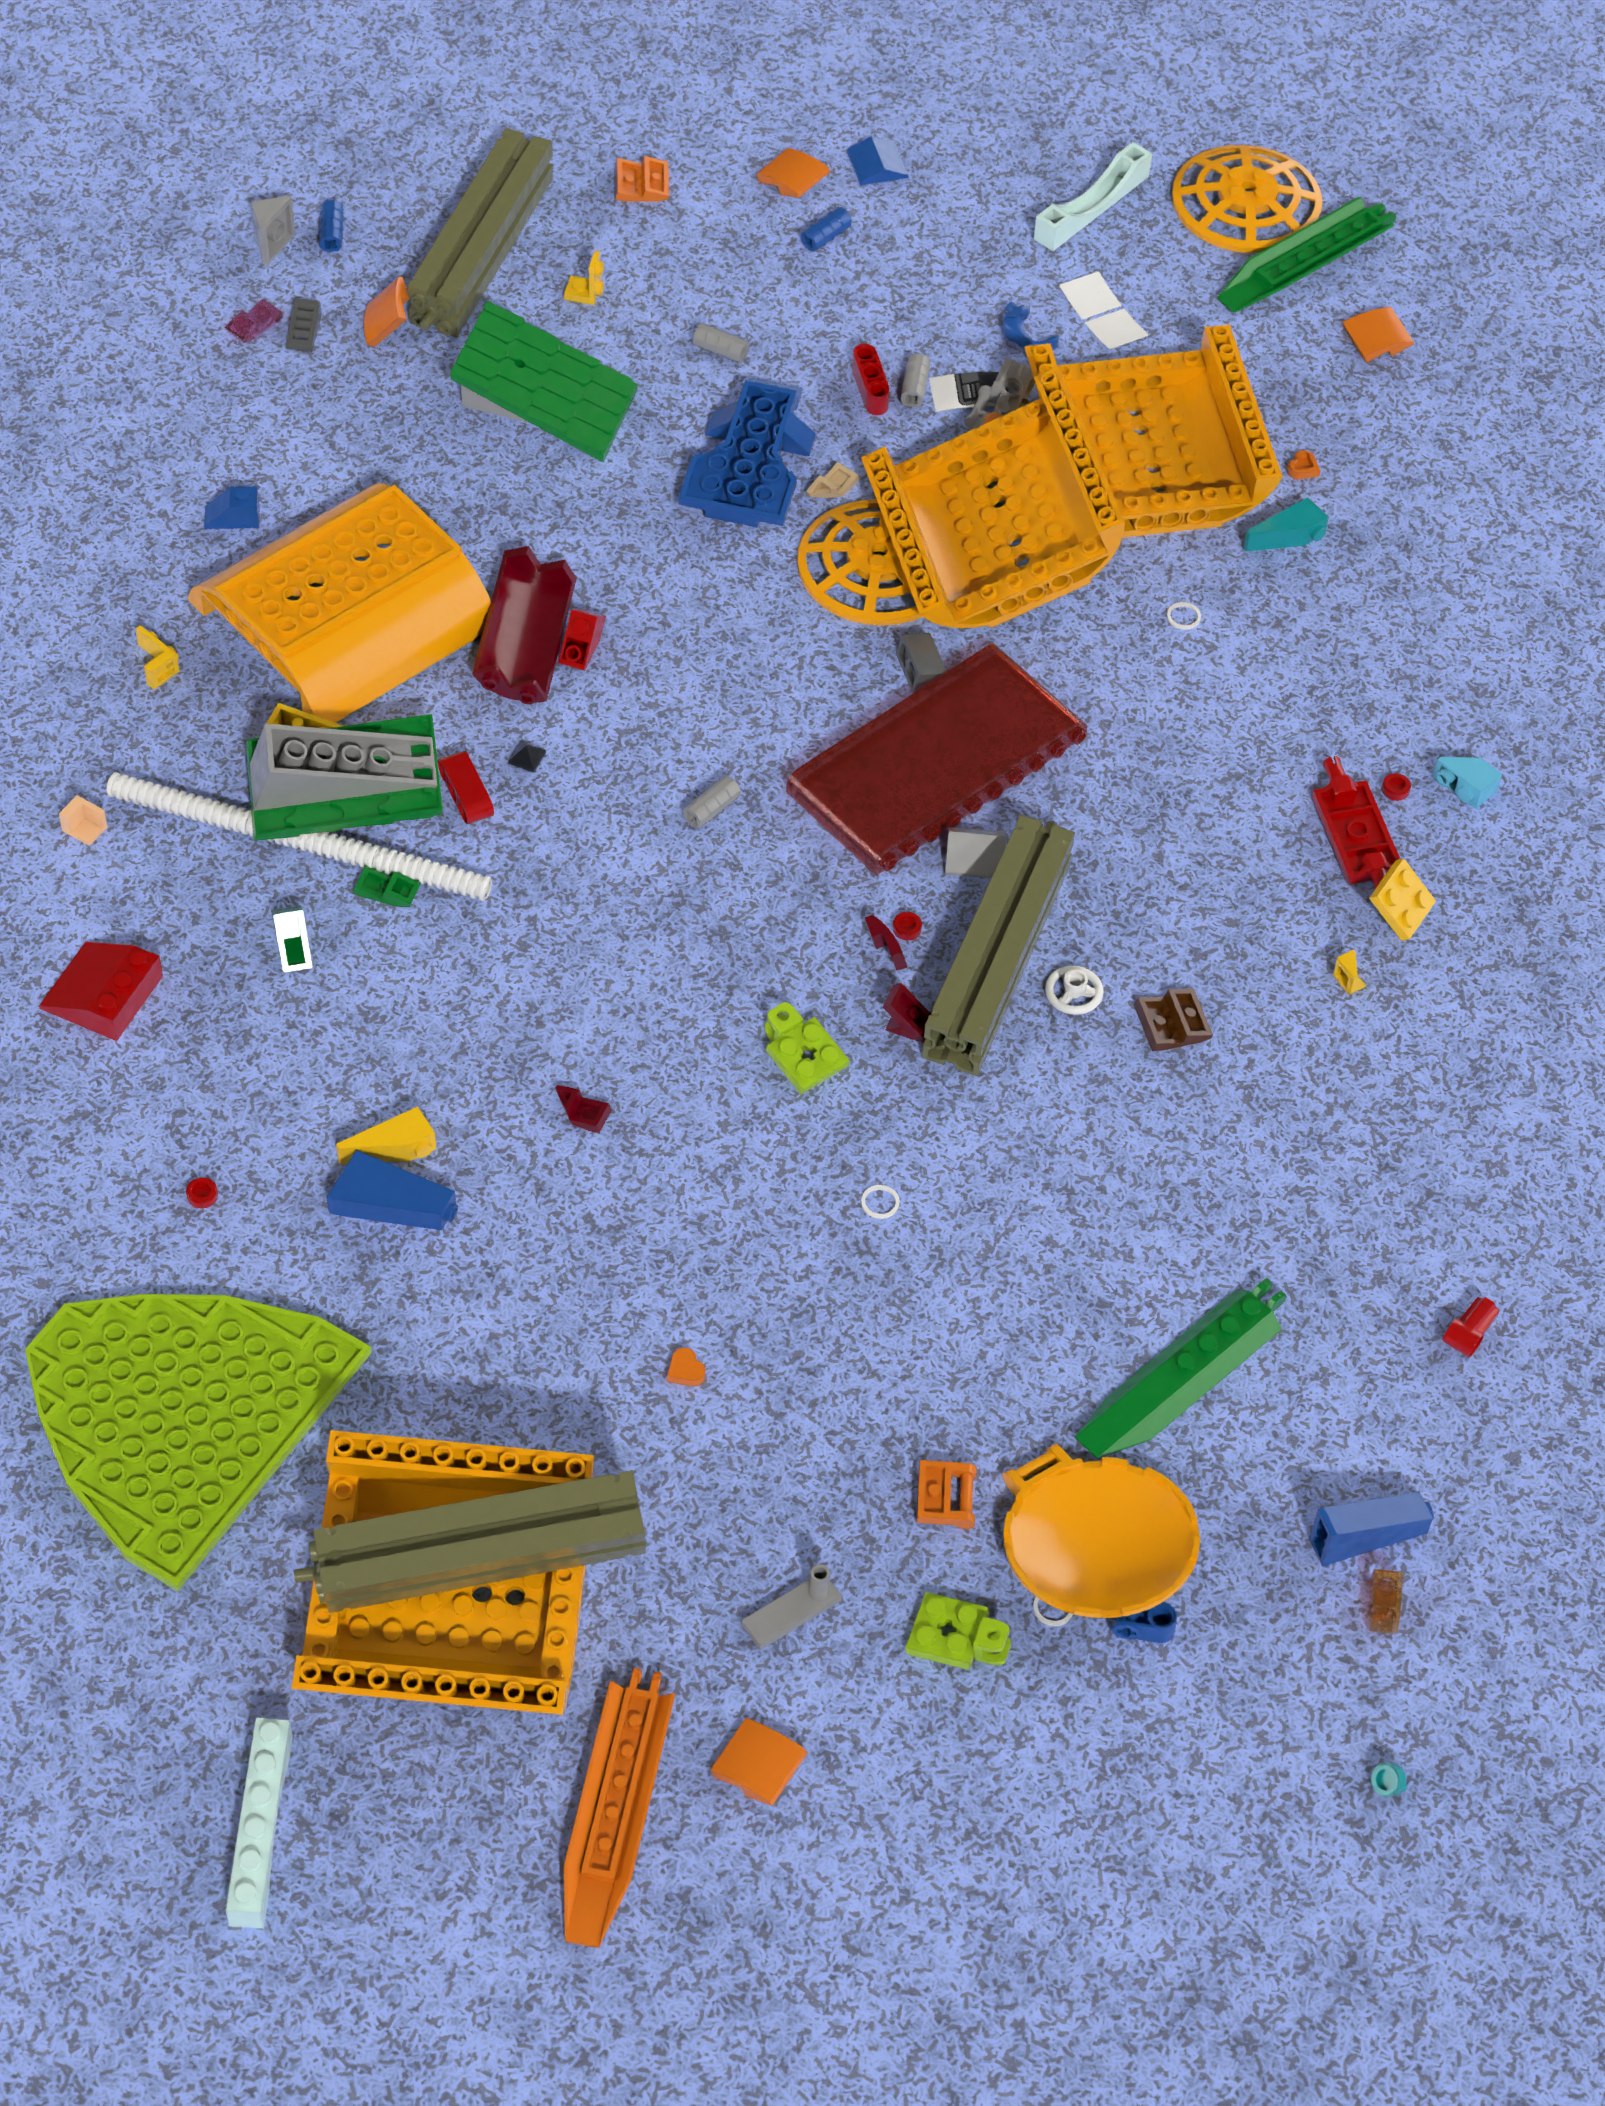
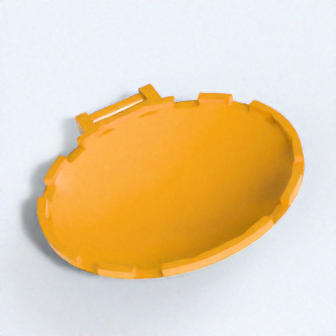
(1098, 1534)

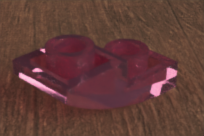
(252, 324)

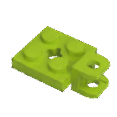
(792, 1037)
(972, 1636)

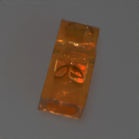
(1385, 1601)

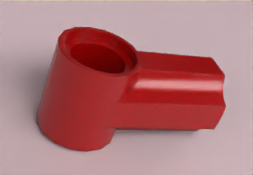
(1469, 1330)

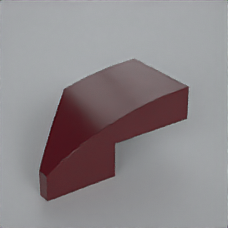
(884, 937)
(583, 1111)

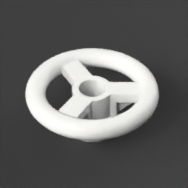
(1075, 985)

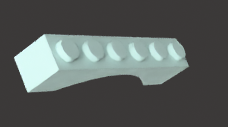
(1063, 221)
(257, 1824)

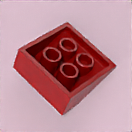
(104, 987)

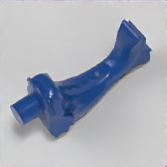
(1014, 327)

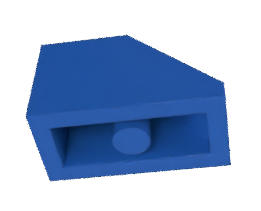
(234, 509)

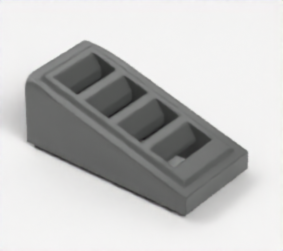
(302, 311)

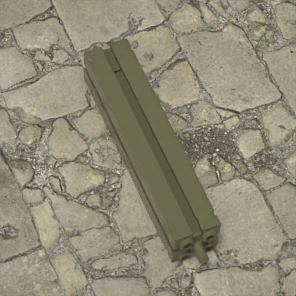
(480, 233)
(998, 945)
(476, 1542)

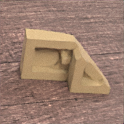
(834, 484)

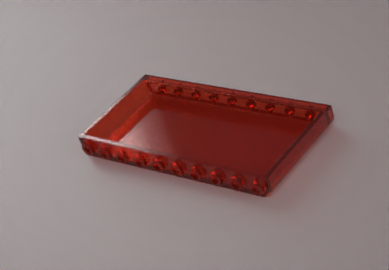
(935, 758)

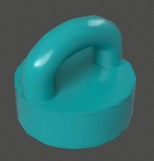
(1388, 1779)

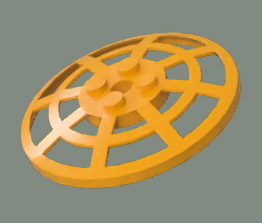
(1234, 197)
(861, 562)

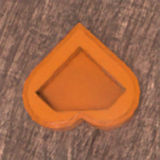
(1303, 466)
(685, 1368)

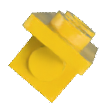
(584, 289)
(165, 659)

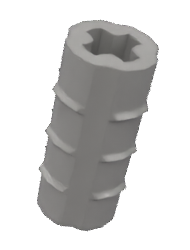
(721, 343)
(915, 380)
(711, 802)

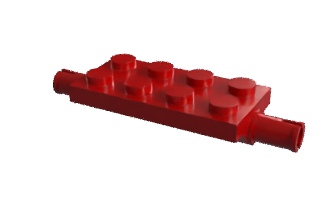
(1354, 826)

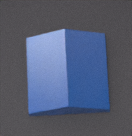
(876, 161)

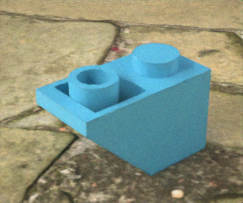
(1468, 778)

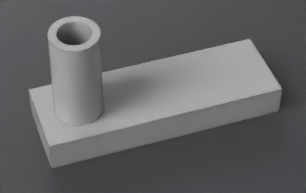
(792, 1608)

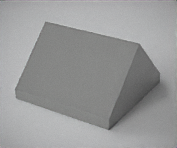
(273, 225)
(973, 852)

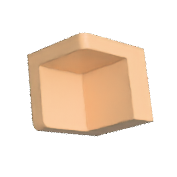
(83, 820)

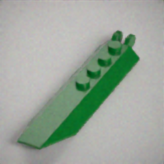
(1305, 252)
(1183, 1372)

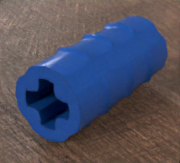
(331, 226)
(826, 229)

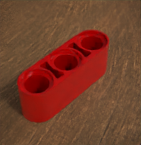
(870, 379)
(466, 787)

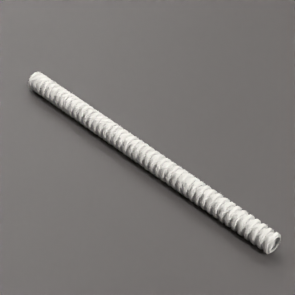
(322, 843)

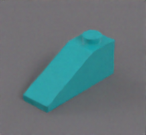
(1289, 528)

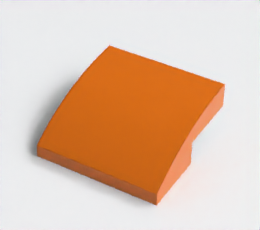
(793, 172)
(641, 181)
(385, 312)
(1377, 333)
(758, 1761)

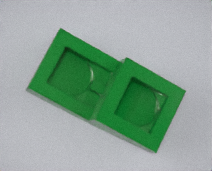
(393, 890)

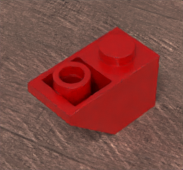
(581, 638)

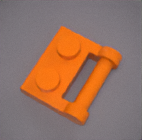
(935, 1493)

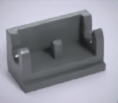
(919, 660)

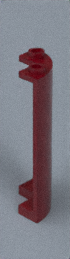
(524, 626)

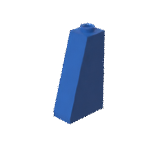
(390, 1195)
(1368, 1525)

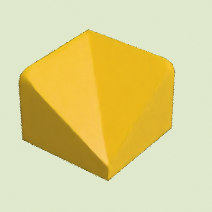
(1346, 972)

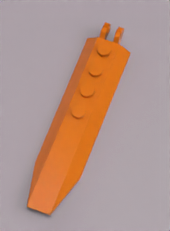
(613, 1807)

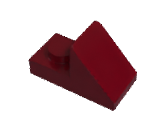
(906, 1014)

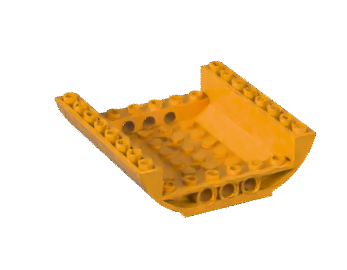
(1198, 431)
(959, 543)
(370, 618)
(446, 1641)

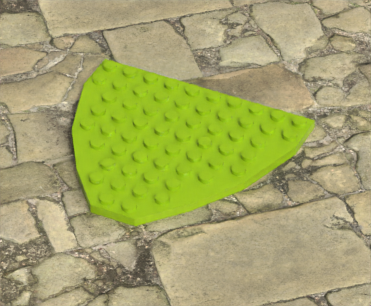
(180, 1412)

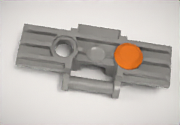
(1011, 375)

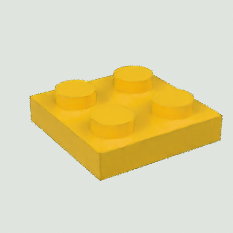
(1402, 899)

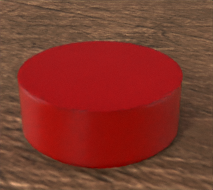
(1396, 787)
(907, 926)
(201, 1193)

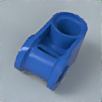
(1143, 1625)

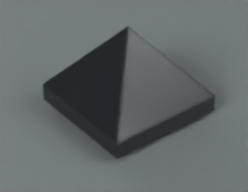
(527, 757)

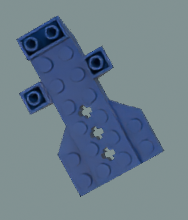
(745, 474)

